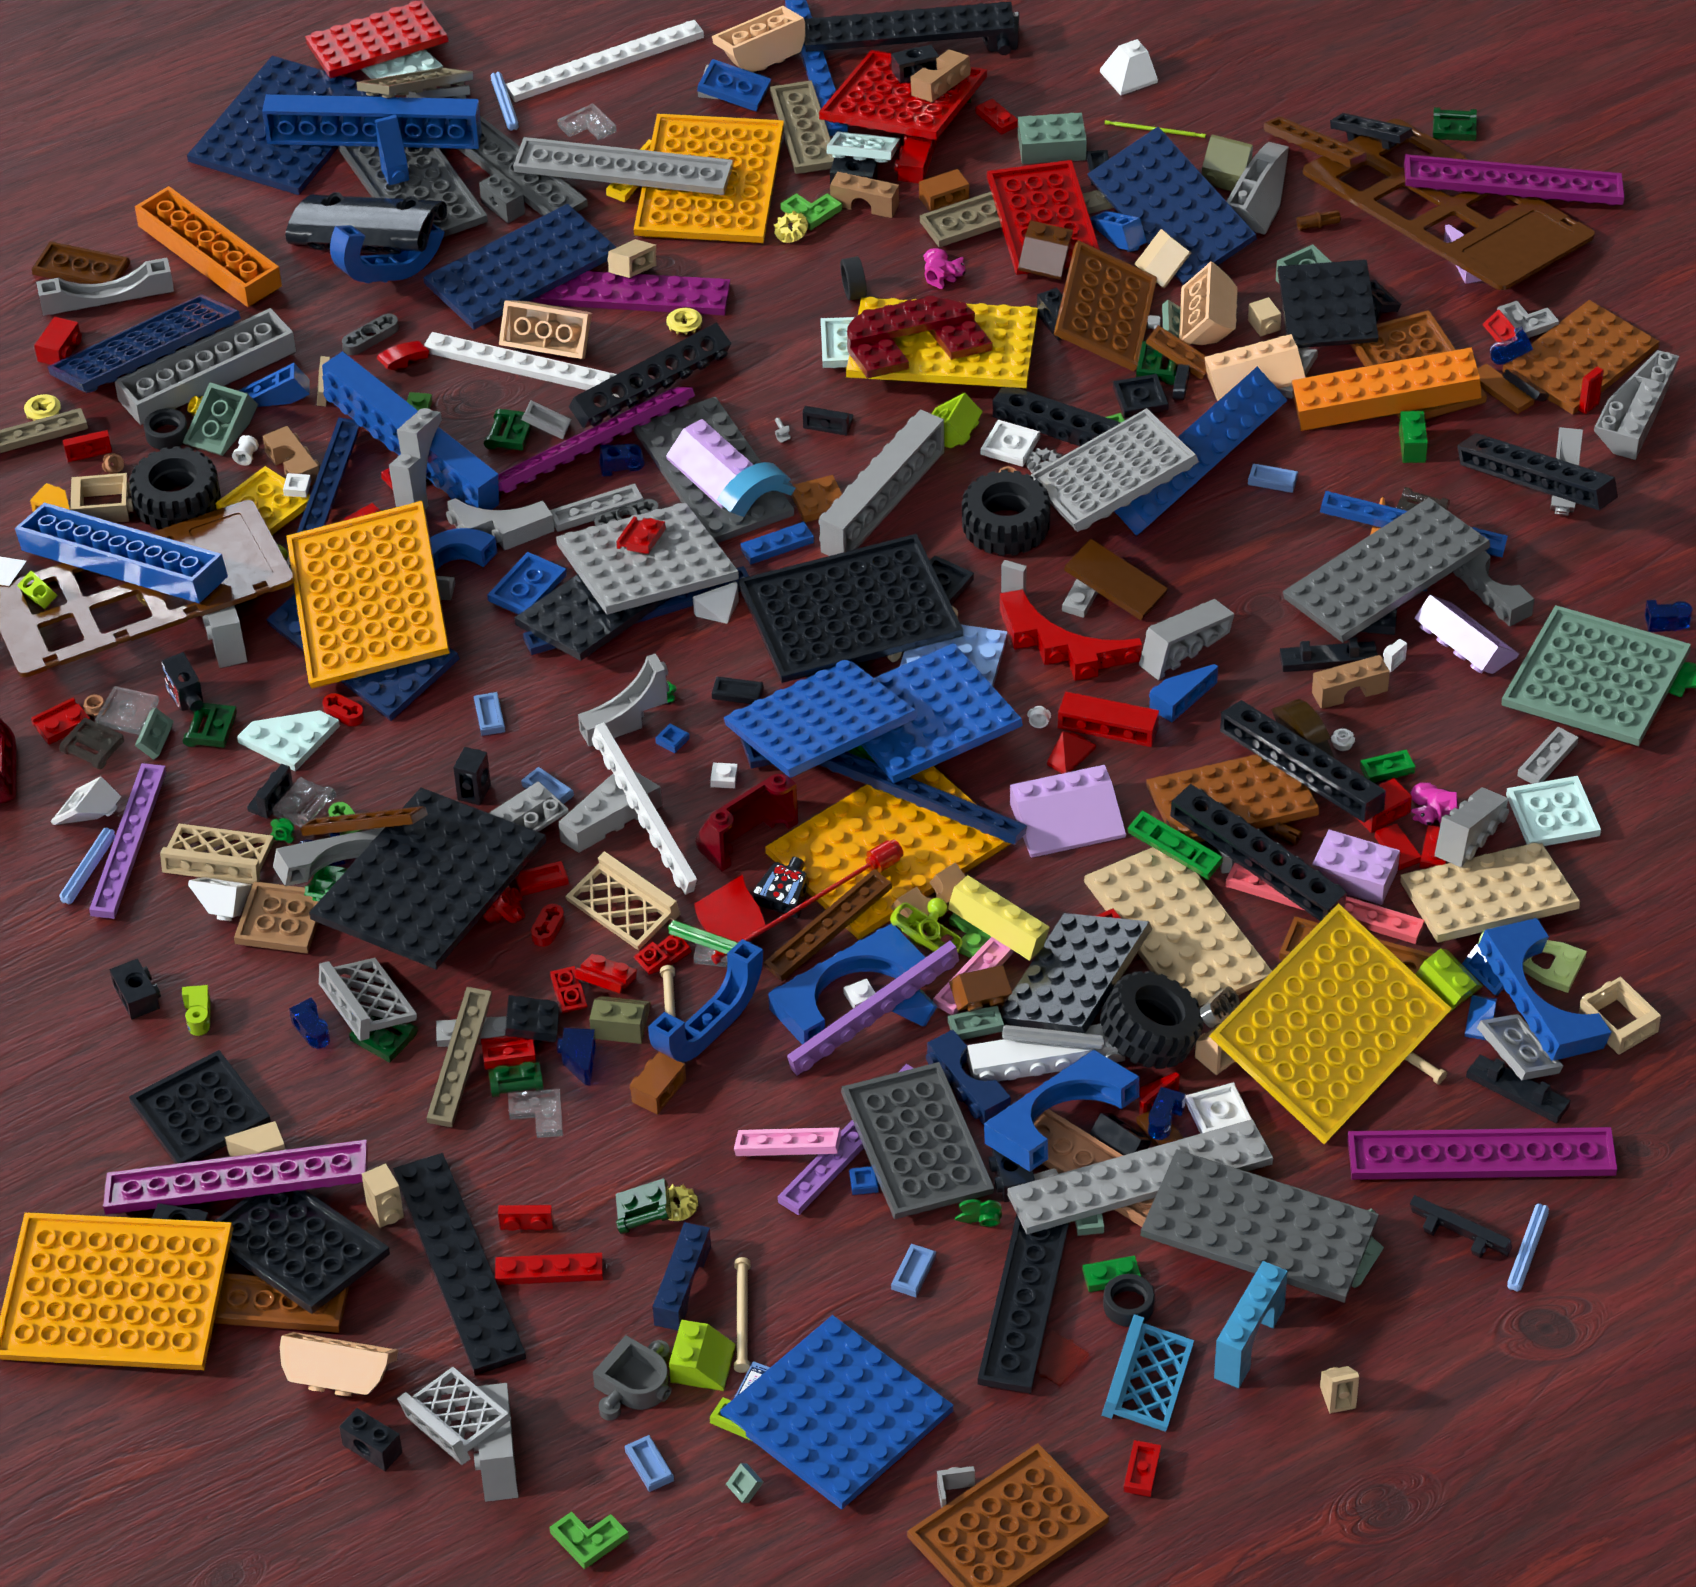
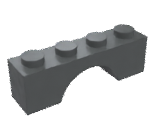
(1508, 602)

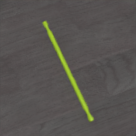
(1151, 128)

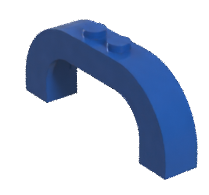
(346, 250)
(463, 544)
(687, 1040)

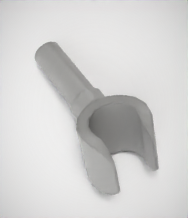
(1153, 321)
(782, 433)

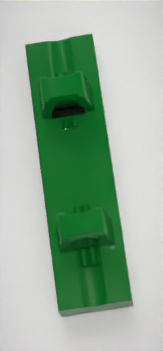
(1175, 844)

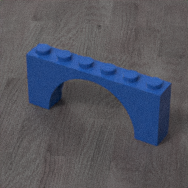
(882, 952)
(1558, 1031)
(1089, 1078)

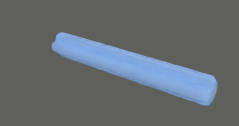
(504, 101)
(87, 866)
(1528, 1247)

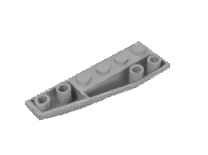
(1260, 187)
(1635, 406)
(532, 808)

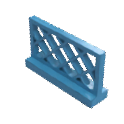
(1125, 1373)

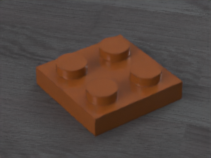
(815, 497)

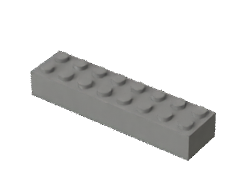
(215, 359)
(882, 484)

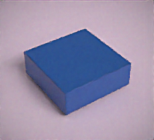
(672, 738)
(863, 1180)

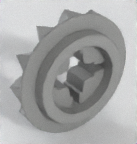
(1034, 460)

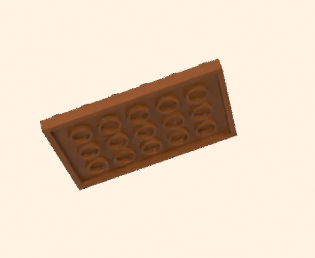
(1105, 306)
(1411, 338)
(1576, 347)
(1245, 787)
(1009, 1524)

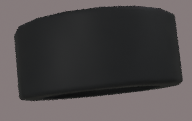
(853, 278)
(165, 417)
(1130, 1283)

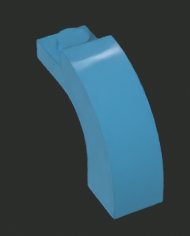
(751, 484)

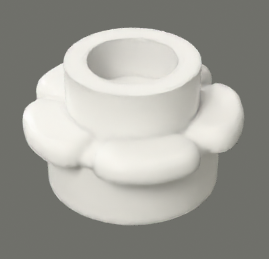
(1039, 716)
(1342, 739)

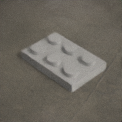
(1518, 1047)

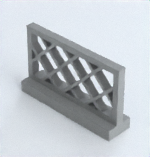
(348, 1001)
(438, 1425)

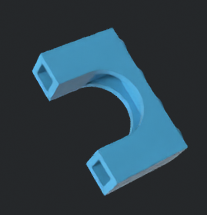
(1260, 1304)

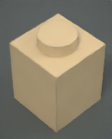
(1264, 316)

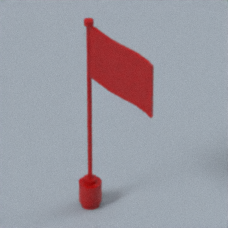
(736, 915)

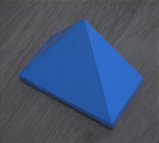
(1481, 969)
(917, 1008)
(1480, 1009)

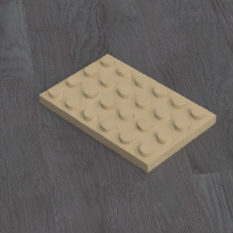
(1489, 892)

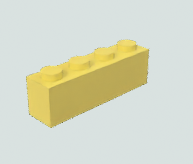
(998, 917)

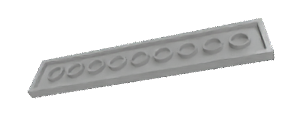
(623, 166)
(1130, 1177)

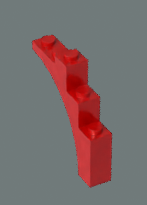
(1056, 645)

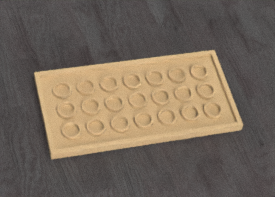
(1190, 930)

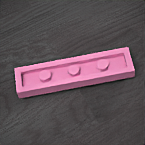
(989, 955)
(787, 1141)

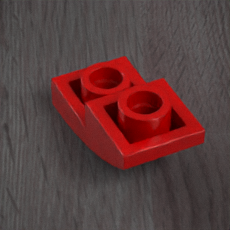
(398, 356)
(665, 953)
(568, 989)

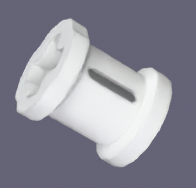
(246, 447)

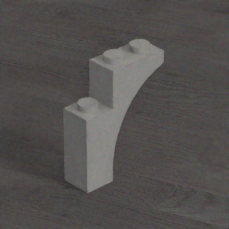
(1567, 450)
(409, 468)
(508, 526)
(626, 709)

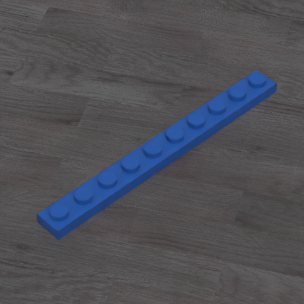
(817, 68)

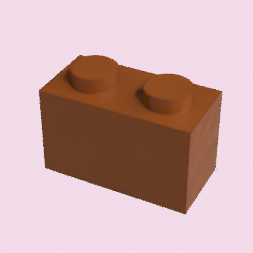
(943, 190)
(980, 988)
(657, 1082)

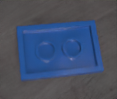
(734, 85)
(526, 583)

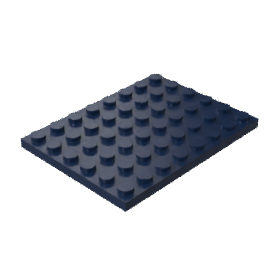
(238, 137)

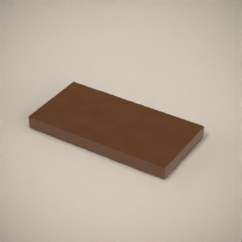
(79, 264)
(1115, 579)

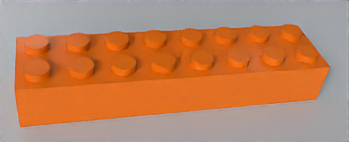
(208, 246)
(1386, 389)

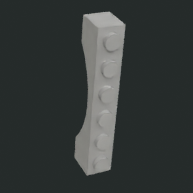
(62, 296)
(301, 861)

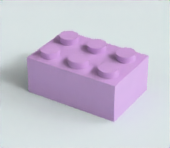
(1357, 865)

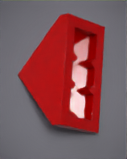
(1069, 752)
(1150, 1091)

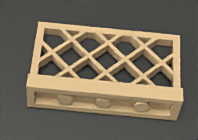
(215, 863)
(639, 889)

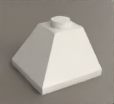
(1129, 68)
(88, 803)
(221, 896)

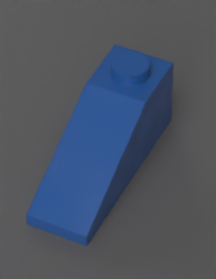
(391, 150)
(1120, 229)
(279, 387)
(1182, 691)

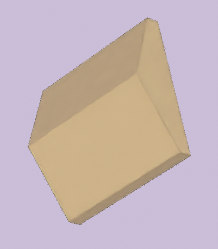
(1163, 258)

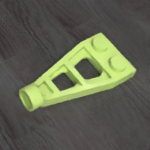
(1563, 969)

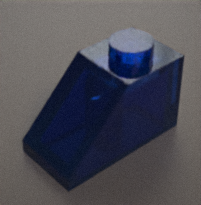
(578, 1052)

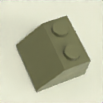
(1225, 161)
(619, 1019)

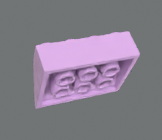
(1067, 810)

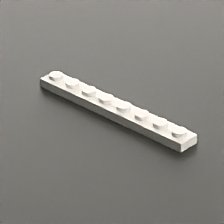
(647, 814)

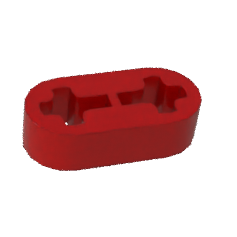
(343, 709)
(552, 926)

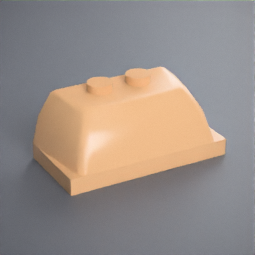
(763, 39)
(1208, 307)
(545, 328)
(334, 1363)

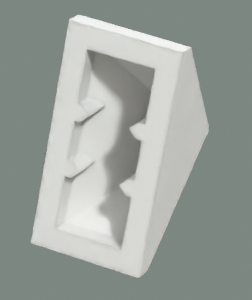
(717, 603)

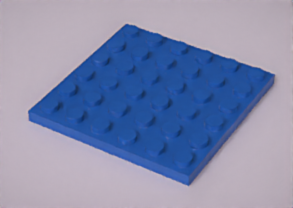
(953, 709)
(820, 718)
(837, 1411)

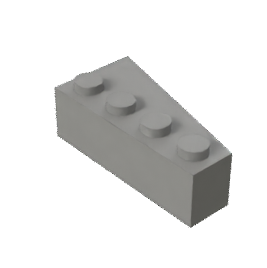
(226, 634)
(1184, 636)
(602, 812)
(1470, 826)
(496, 1451)

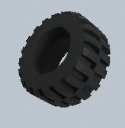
(172, 469)
(1006, 492)
(1140, 1038)

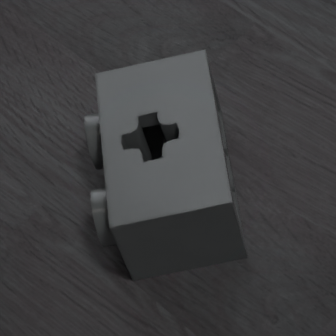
(502, 198)

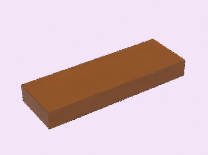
(1177, 351)
(1503, 390)

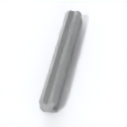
(1053, 1037)

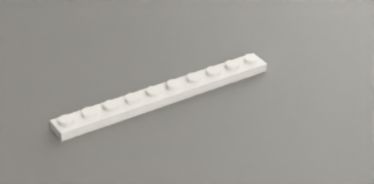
(604, 60)
(515, 362)

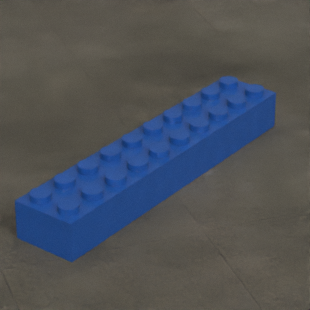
(352, 120)
(384, 411)
(1211, 440)
(122, 552)

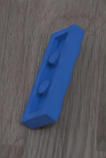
(777, 543)

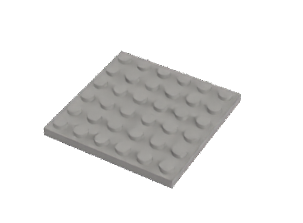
(1114, 469)
(679, 563)

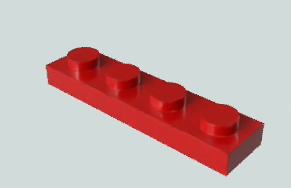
(549, 1268)

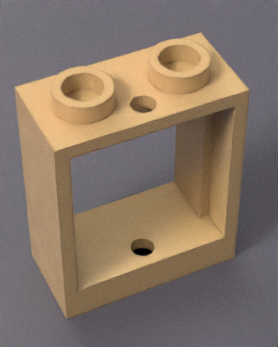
(98, 486)
(1635, 1032)

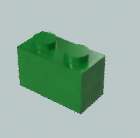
(1413, 437)

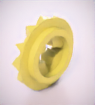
(799, 226)
(691, 316)
(45, 402)
(688, 1202)

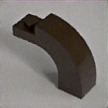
(1305, 722)

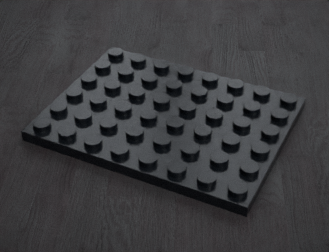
(850, 607)
(428, 880)

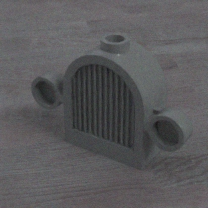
(632, 1377)

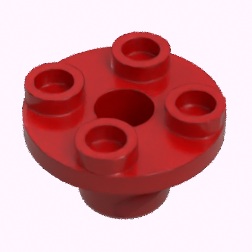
(506, 905)

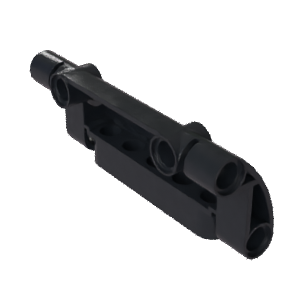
(385, 222)

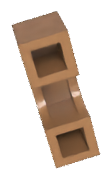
(951, 70)
(879, 194)
(286, 448)
(1333, 683)
(943, 885)

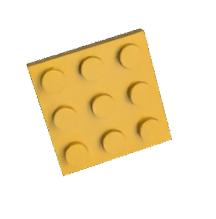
(266, 491)

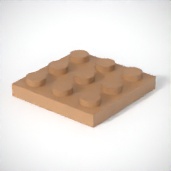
(277, 918)

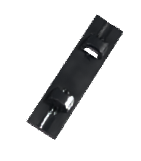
(1356, 126)
(1325, 656)
(1523, 1092)
(1482, 1237)

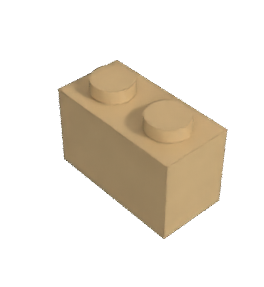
(632, 258)
(382, 1195)

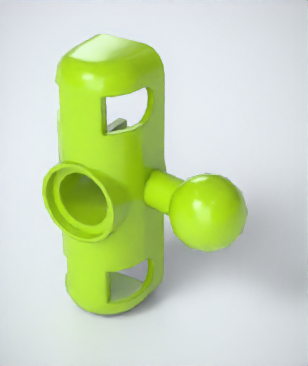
(917, 921)

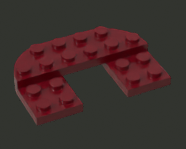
(947, 321)

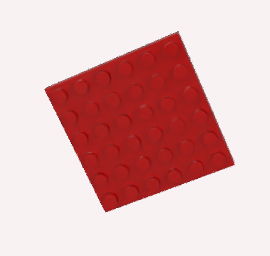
(878, 100)

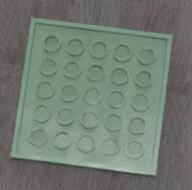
(1596, 675)

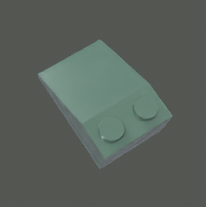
(220, 419)

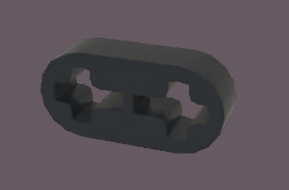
(1181, 382)

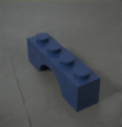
(983, 1098)
(674, 1292)

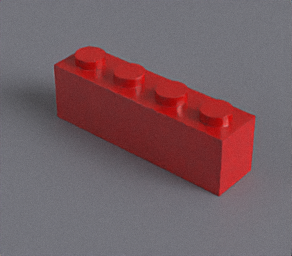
(914, 158)
(1108, 719)

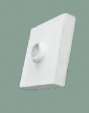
(1010, 443)
(1217, 1107)

